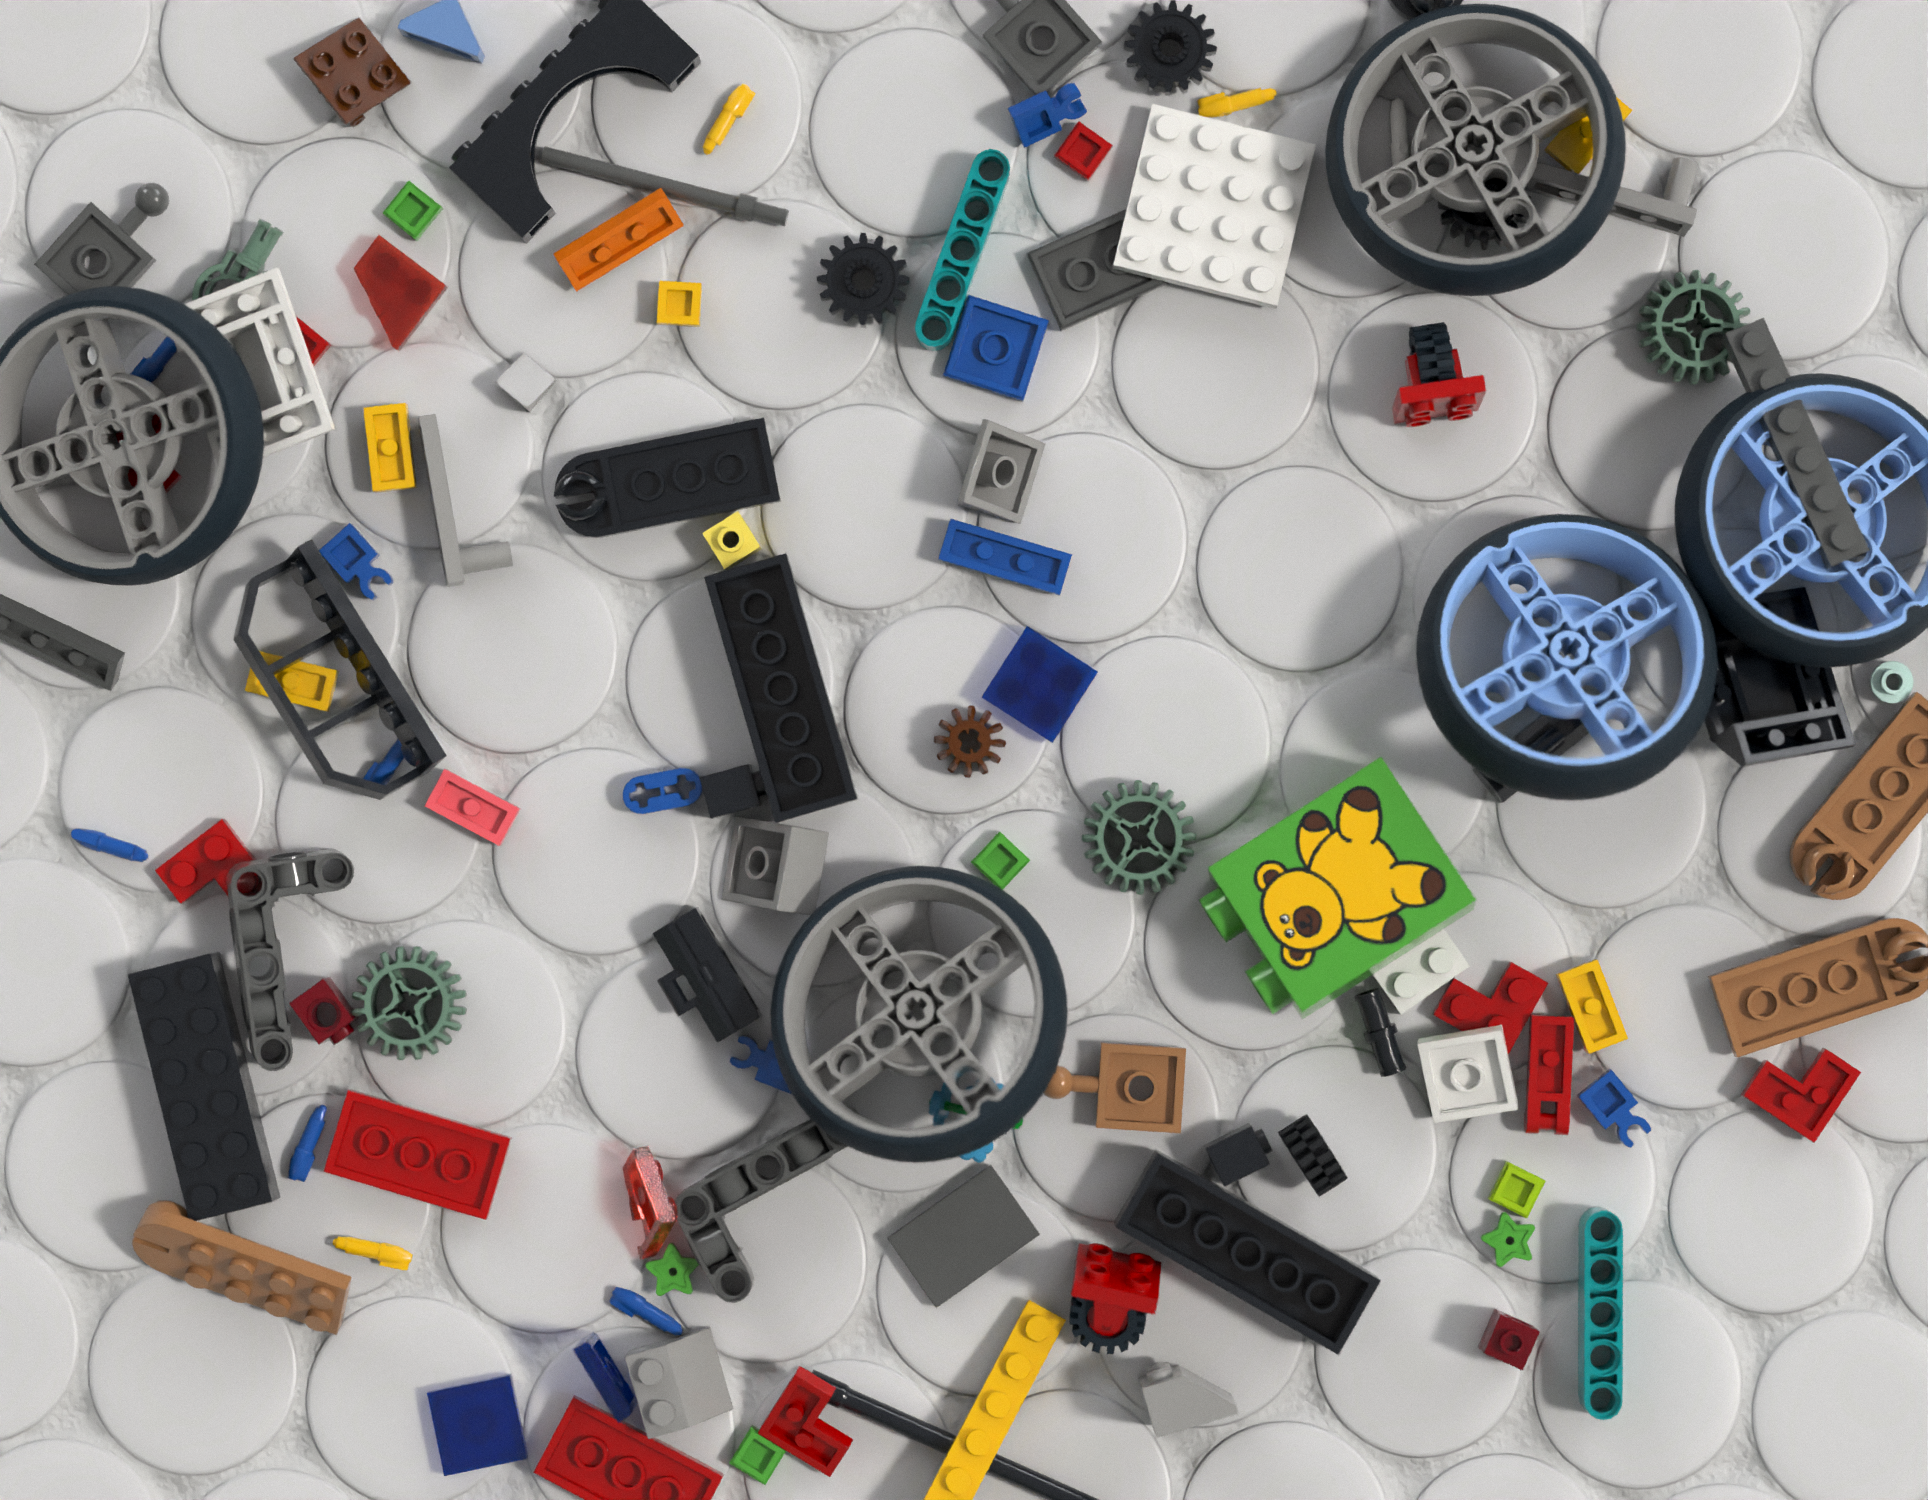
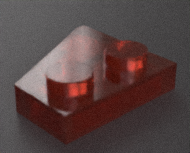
(397, 290)
(649, 1199)

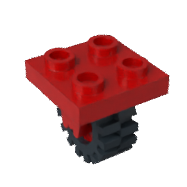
(1435, 380)
(1112, 1296)

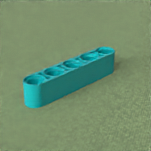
(967, 230)
(1606, 1333)

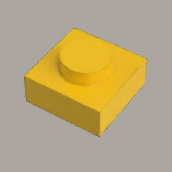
(679, 303)

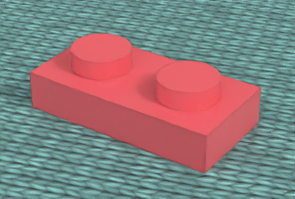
(472, 807)

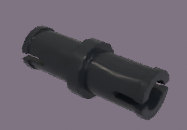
(1380, 1032)

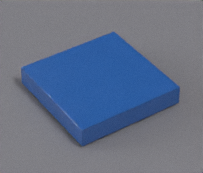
(995, 348)

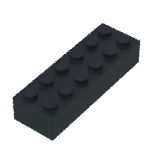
(781, 688)
(204, 1086)
(1247, 1251)

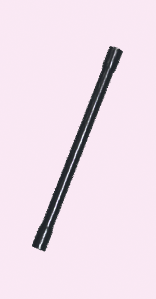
(941, 1440)

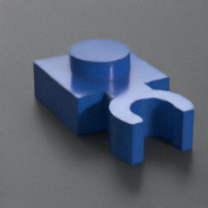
(1040, 115)
(352, 557)
(766, 1061)
(1610, 1103)

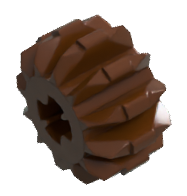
(983, 738)

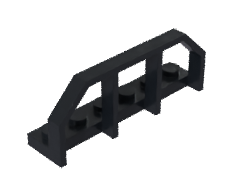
(372, 668)

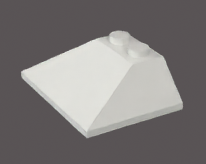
(268, 339)

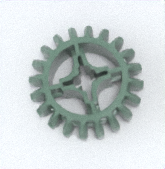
(1694, 309)
(1159, 807)
(419, 1020)

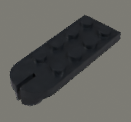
(669, 480)

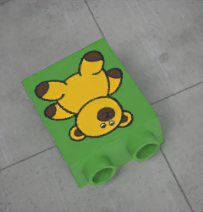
(1336, 891)

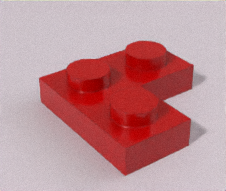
(207, 860)
(1507, 1006)
(1803, 1104)
(796, 1425)

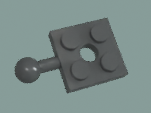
(1041, 68)
(97, 232)

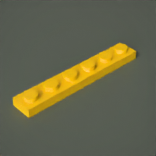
(996, 1404)

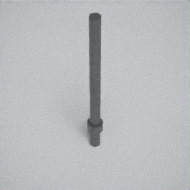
(744, 206)

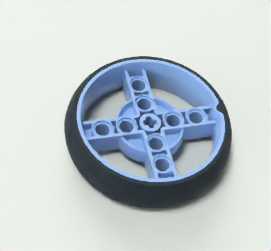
(1729, 592)
(1661, 595)

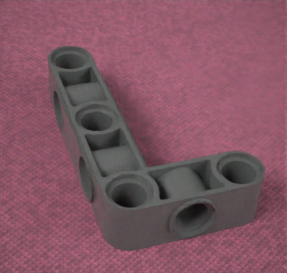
(255, 936)
(739, 1184)

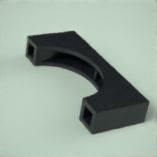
(501, 161)

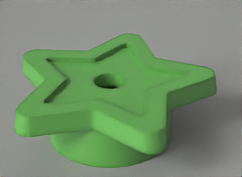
(1507, 1228)
(672, 1259)

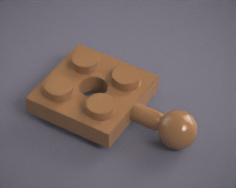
(1114, 1103)

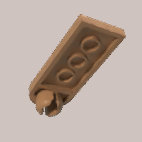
(1868, 809)
(1820, 984)
(240, 1268)

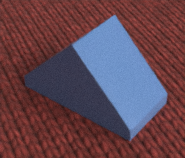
(445, 28)

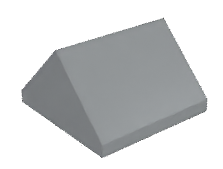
(1001, 472)

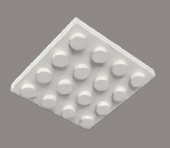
(1214, 206)

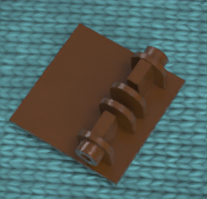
(352, 71)

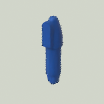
(153, 366)
(384, 770)
(100, 842)
(303, 1153)
(635, 1304)

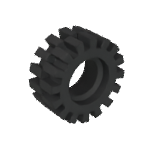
(1312, 1155)

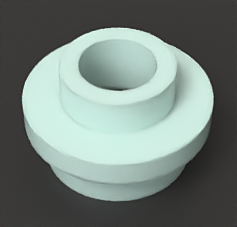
(1879, 686)

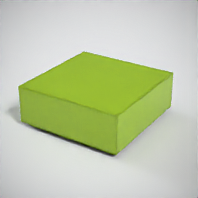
(1516, 1189)

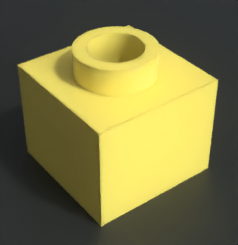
(745, 548)

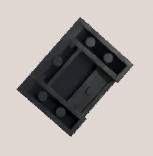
(1774, 707)

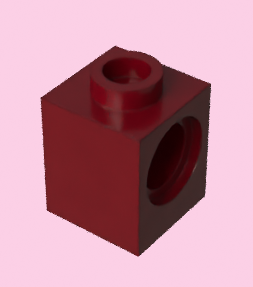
(308, 1003)
(1508, 1339)

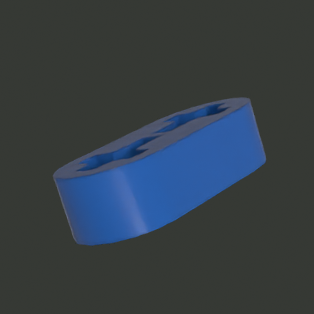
(665, 801)

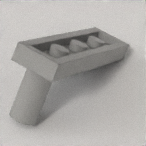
(1665, 214)
(454, 560)

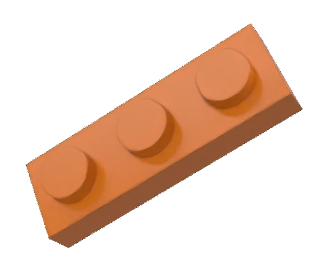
(618, 239)

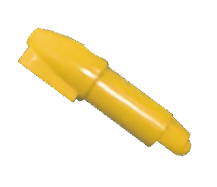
(1222, 105)
(732, 109)
(385, 1253)

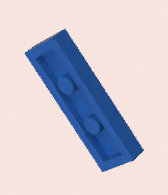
(1005, 557)

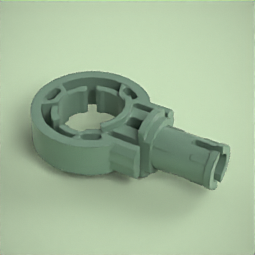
(253, 257)

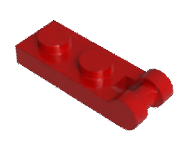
(1549, 1073)

